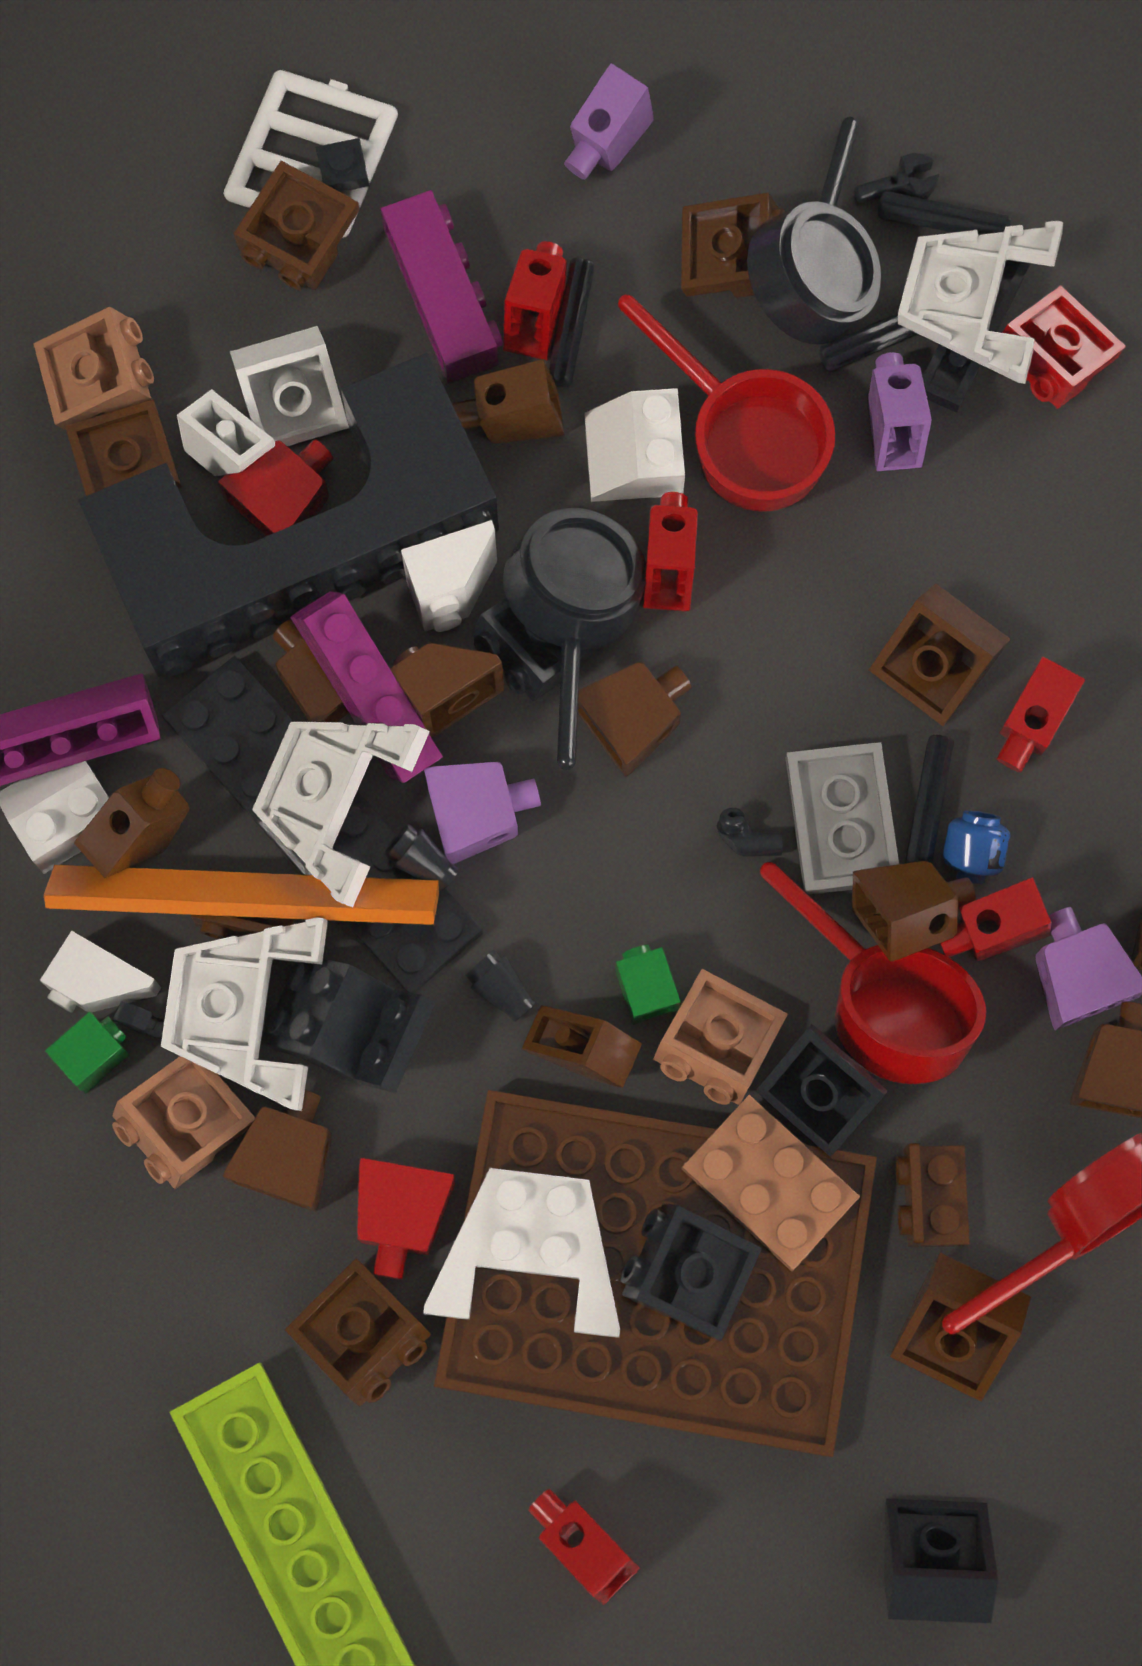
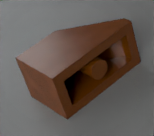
(582, 1045)

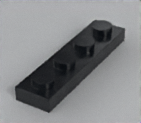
(951, 373)

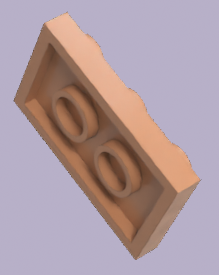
(770, 1182)

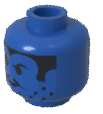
(976, 846)

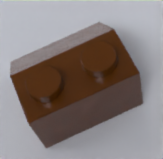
(939, 654)
(447, 682)
(976, 1353)

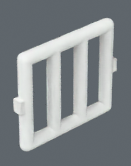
(269, 117)

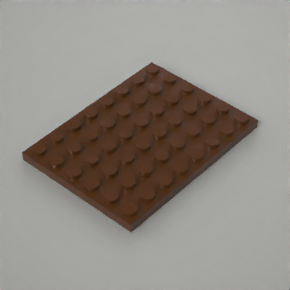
(783, 1352)

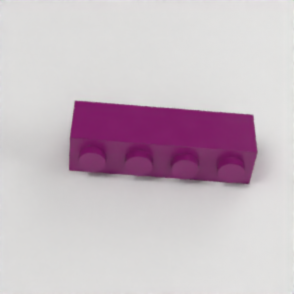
(440, 286)
(360, 673)
(76, 728)

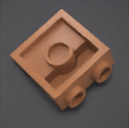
(93, 367)
(719, 1038)
(180, 1120)

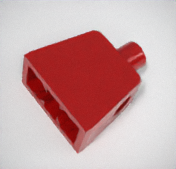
(537, 287)
(279, 487)
(671, 554)
(1046, 698)
(1015, 910)
(400, 1211)
(597, 1560)

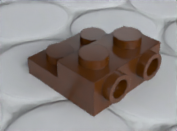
(295, 227)
(718, 242)
(359, 1334)

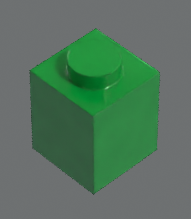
(646, 984)
(89, 1051)

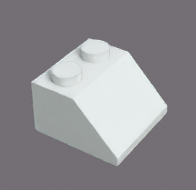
(291, 387)
(635, 446)
(450, 574)
(53, 811)

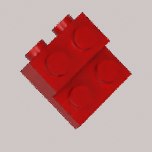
(1067, 346)

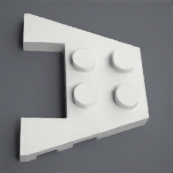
(956, 289)
(315, 786)
(221, 1003)
(533, 1228)

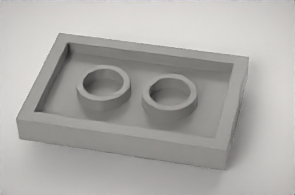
(840, 814)

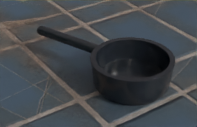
(816, 262)
(579, 588)

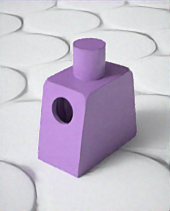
(609, 122)
(898, 400)
(476, 806)
(1084, 971)

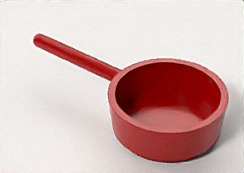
(757, 433)
(896, 1017)
(1084, 1213)

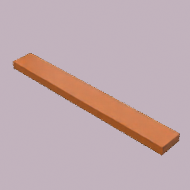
(238, 895)

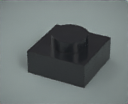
(343, 165)

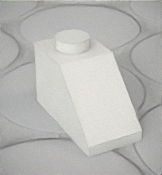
(221, 435)
(94, 978)

